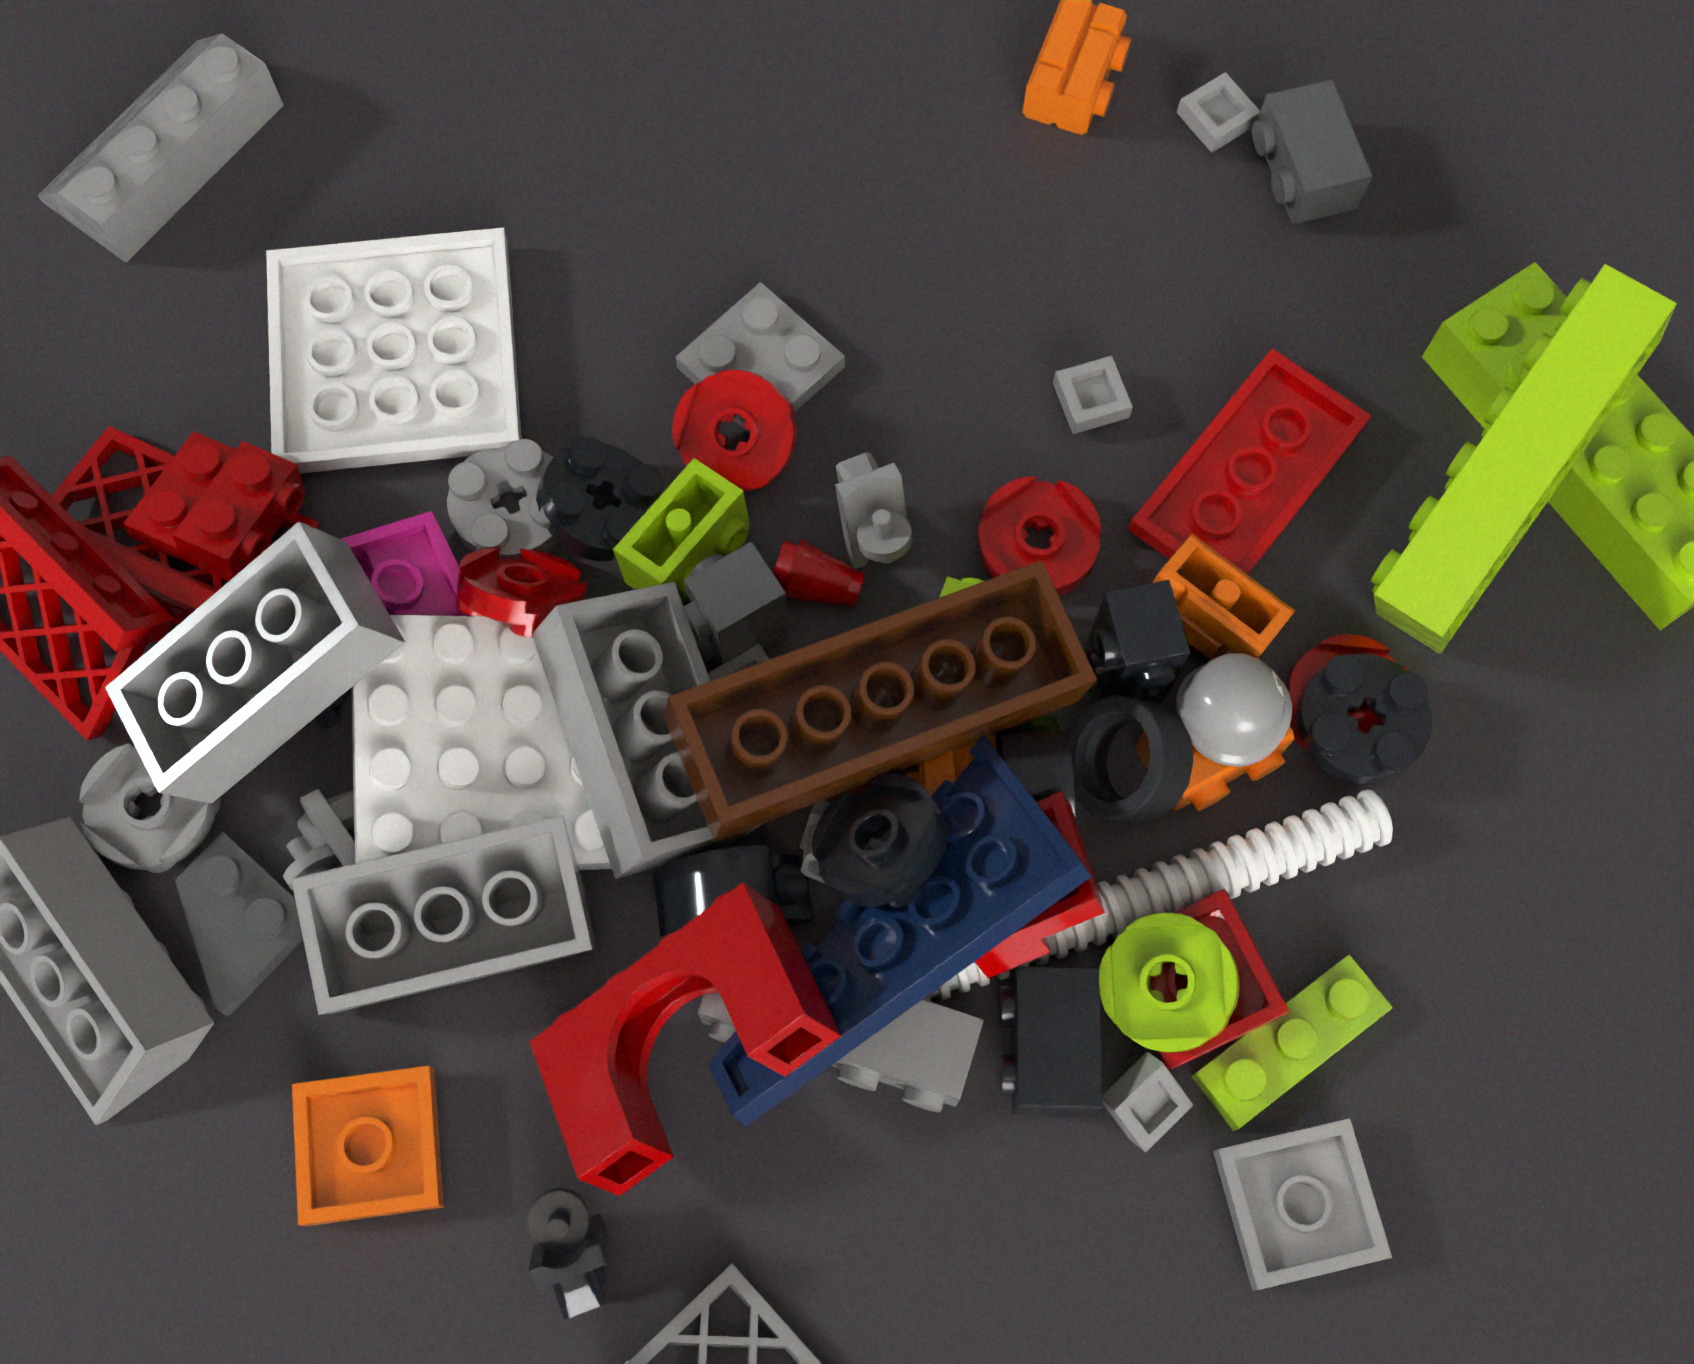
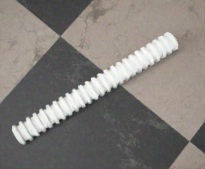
(1229, 867)

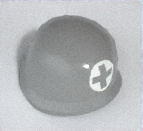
(1234, 709)

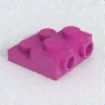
(409, 566)

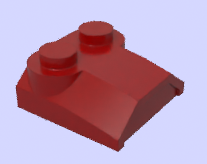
(1258, 993)

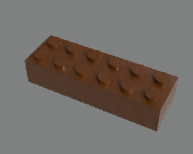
(877, 699)

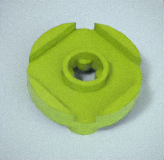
(1142, 1012)

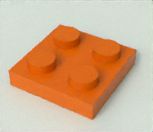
(367, 1146)

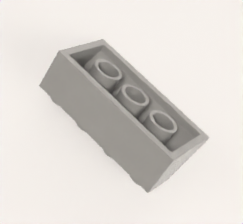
(165, 145)
(443, 915)
(90, 971)

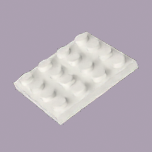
(391, 350)
(462, 743)

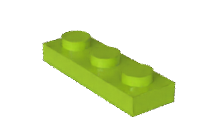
(1288, 1049)

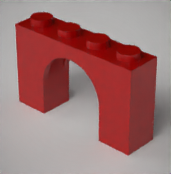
(601, 1049)

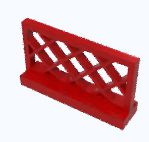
(90, 580)
(173, 590)

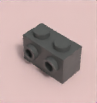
(1311, 152)
(735, 605)

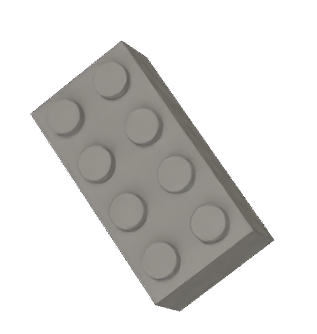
(253, 664)
(611, 681)

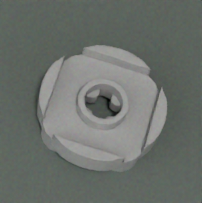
(478, 486)
(139, 844)

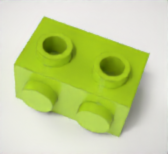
(685, 525)

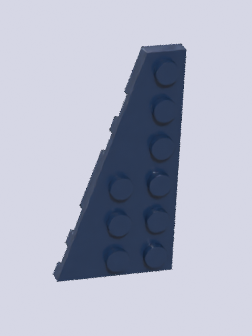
(881, 960)

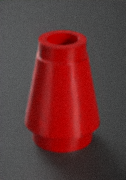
(816, 576)

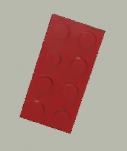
(1252, 465)

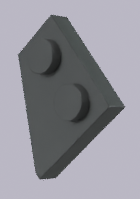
(237, 921)

